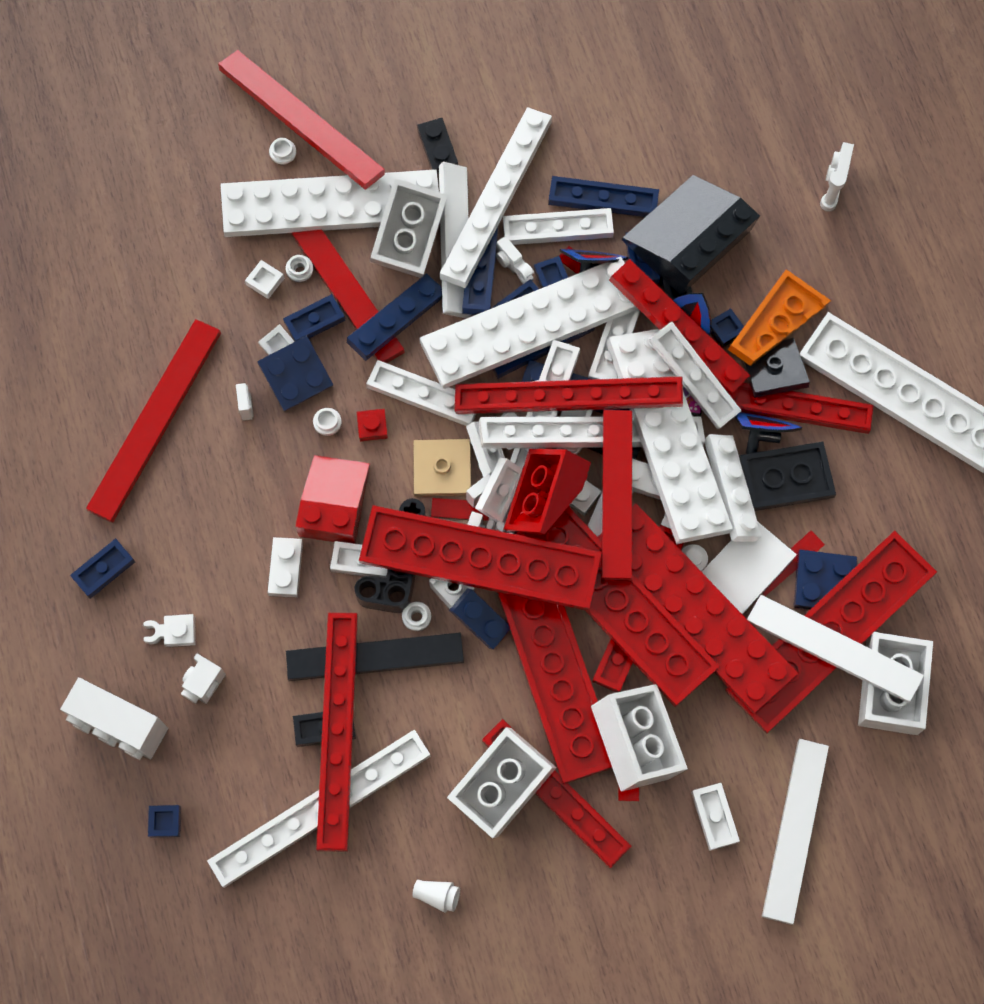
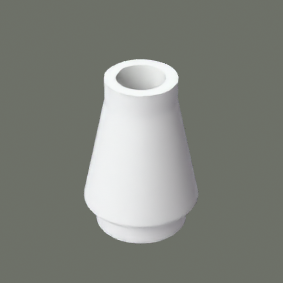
(437, 894)

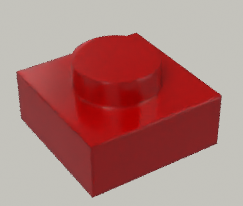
(372, 425)

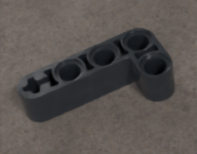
(393, 582)

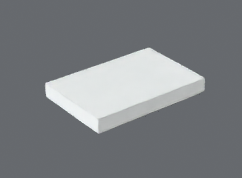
(748, 568)

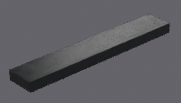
(381, 656)

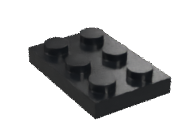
(788, 476)

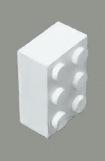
(408, 228)
(886, 711)
(113, 720)
(638, 737)
(501, 782)

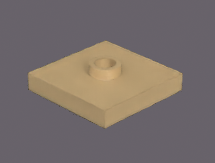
(442, 467)

